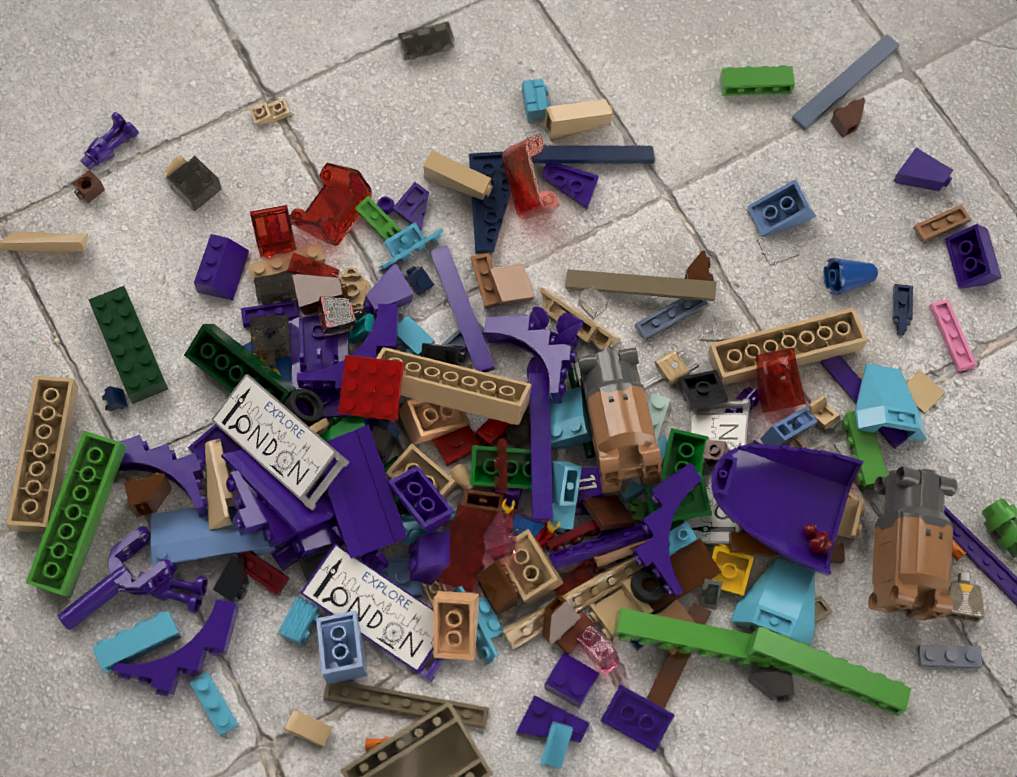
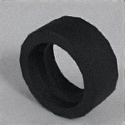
(311, 400)

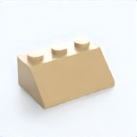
(414, 457)

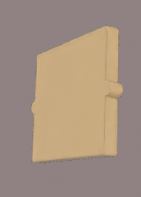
(924, 391)

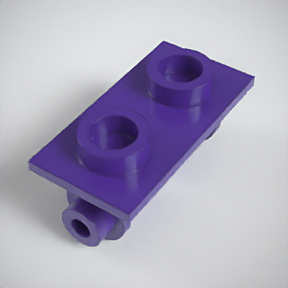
(747, 393)

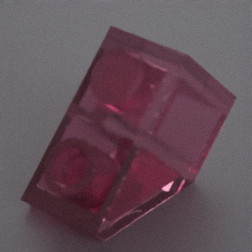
(500, 538)
(598, 649)

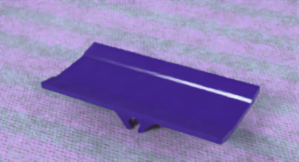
(312, 353)
(362, 495)
(278, 496)

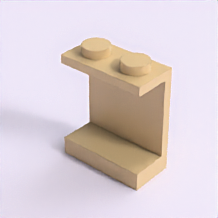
(850, 523)
(606, 610)

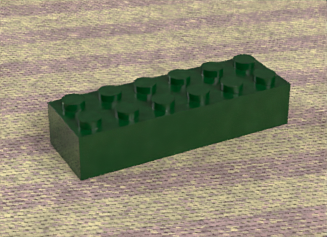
(128, 344)
(229, 362)

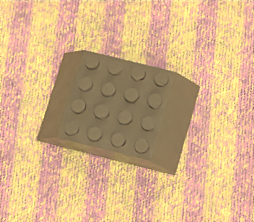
(426, 748)

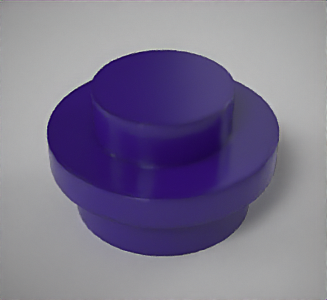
(386, 204)

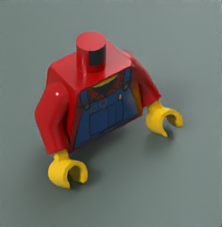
(541, 531)

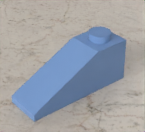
(789, 428)

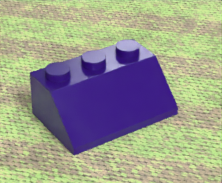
(973, 257)
(221, 267)
(421, 499)

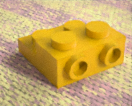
(734, 569)

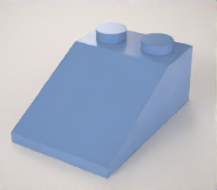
(781, 209)
(341, 647)

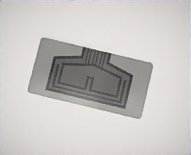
(710, 594)

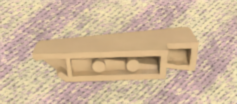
(44, 242)
(590, 329)
(218, 496)

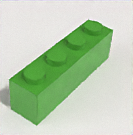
(757, 80)
(865, 448)

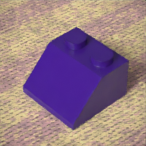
(429, 556)
(571, 680)

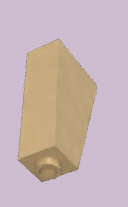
(576, 117)
(456, 176)

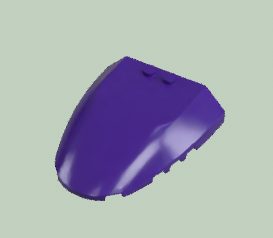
(781, 490)

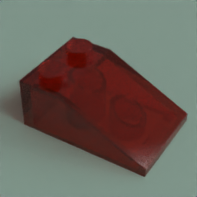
(273, 231)
(779, 380)

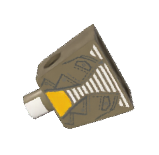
(967, 600)

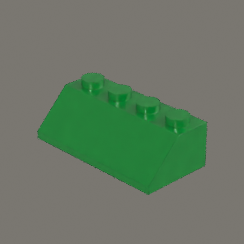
(682, 450)
(483, 471)

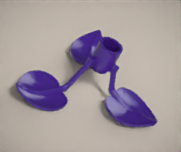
(567, 329)

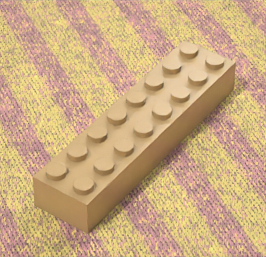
(811, 338)
(461, 387)
(42, 453)

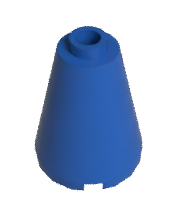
(845, 274)

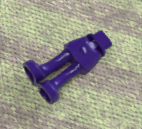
(100, 150)
(193, 602)

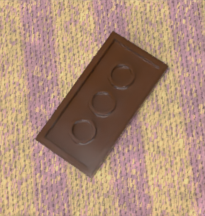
(691, 568)

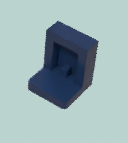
(418, 279)

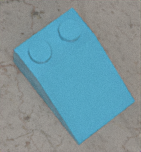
(569, 420)

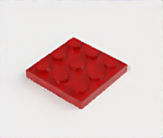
(371, 387)

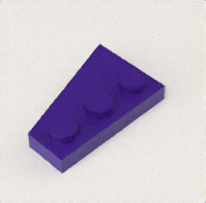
(572, 182)
(541, 715)

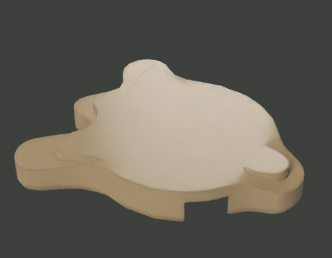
(356, 286)

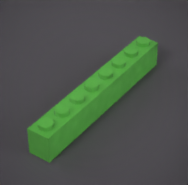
(685, 637)
(829, 670)

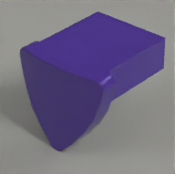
(511, 495)
(376, 560)

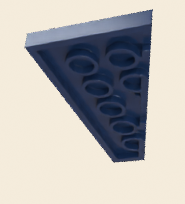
(489, 212)

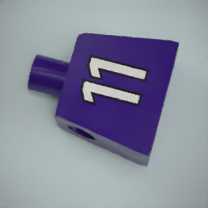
(589, 485)

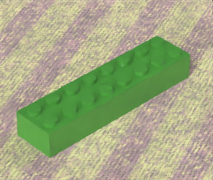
(76, 514)

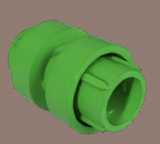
(1003, 519)

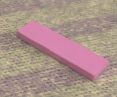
(952, 335)

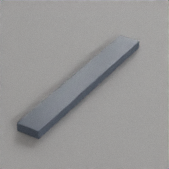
(845, 82)

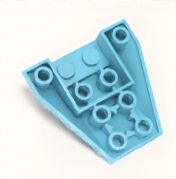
(887, 402)
(780, 601)

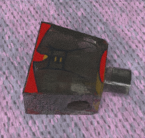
(337, 315)

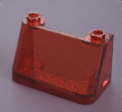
(523, 182)
(333, 208)

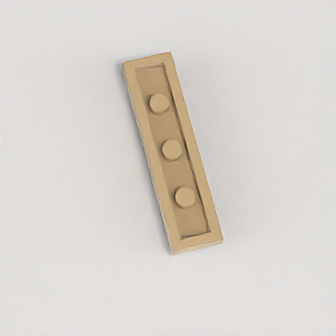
(280, 263)

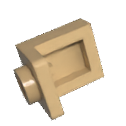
(823, 413)

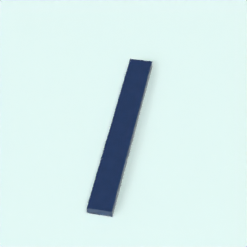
(594, 155)

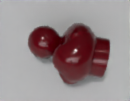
(820, 541)

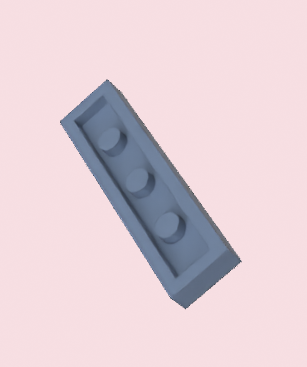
(668, 317)

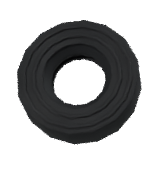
(643, 595)

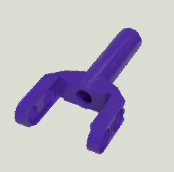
(118, 579)

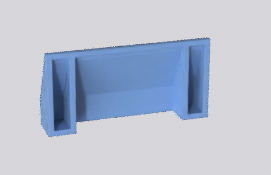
(187, 537)

